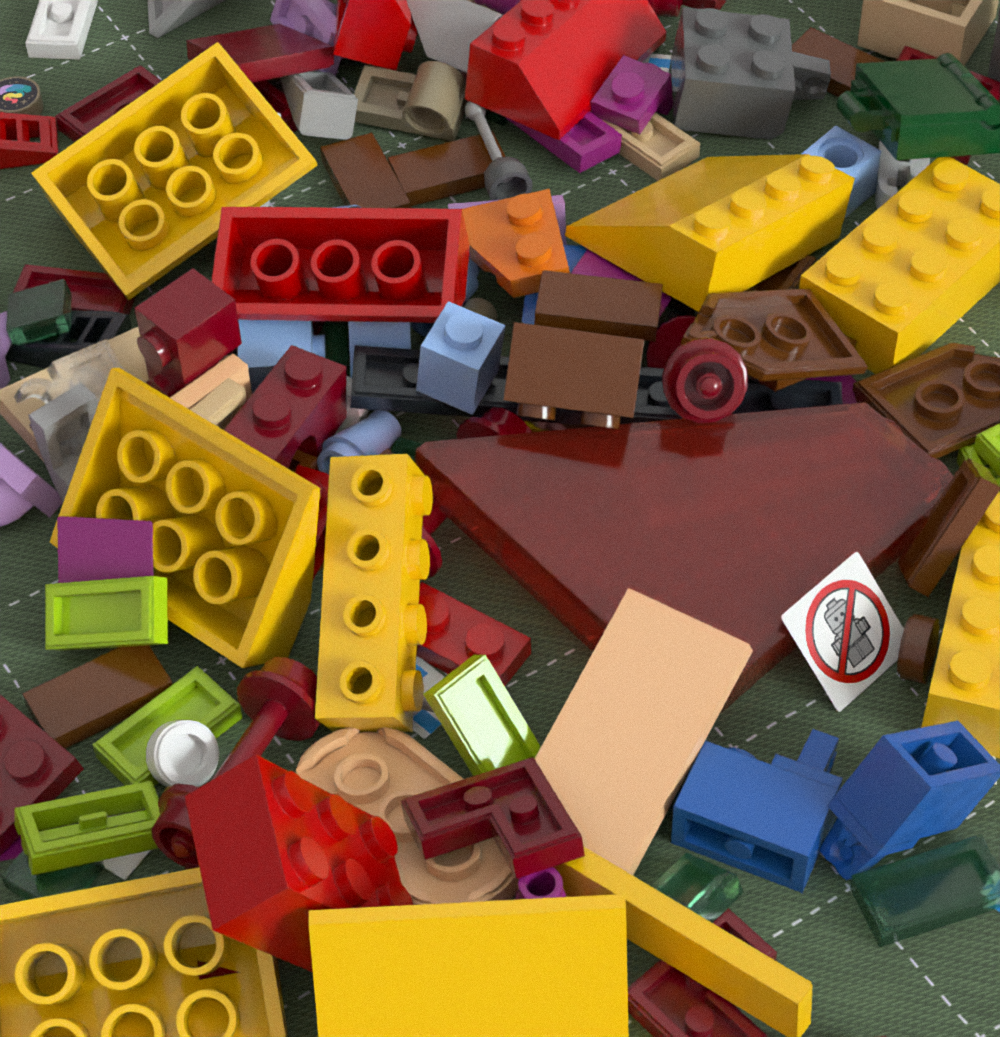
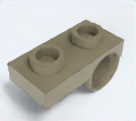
(417, 103)

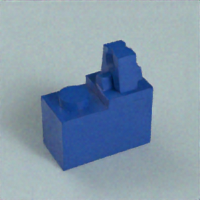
(905, 791)
(759, 812)

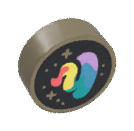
(20, 96)

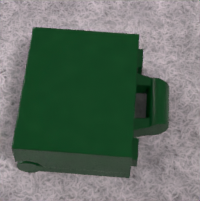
(923, 108)

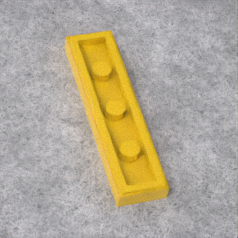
(697, 946)

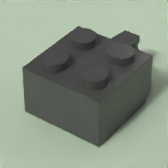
(739, 74)

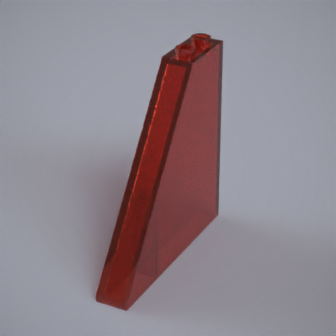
(691, 513)

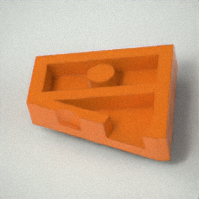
(516, 240)

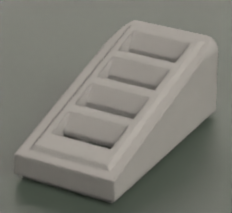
(320, 104)

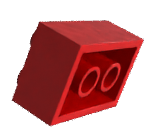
(284, 848)

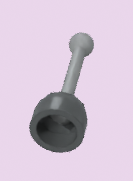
(504, 175)

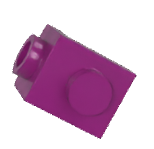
(633, 95)

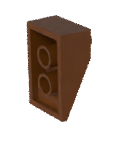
(573, 372)

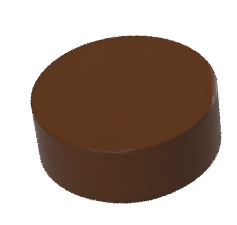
(918, 648)

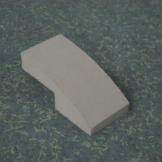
(62, 431)

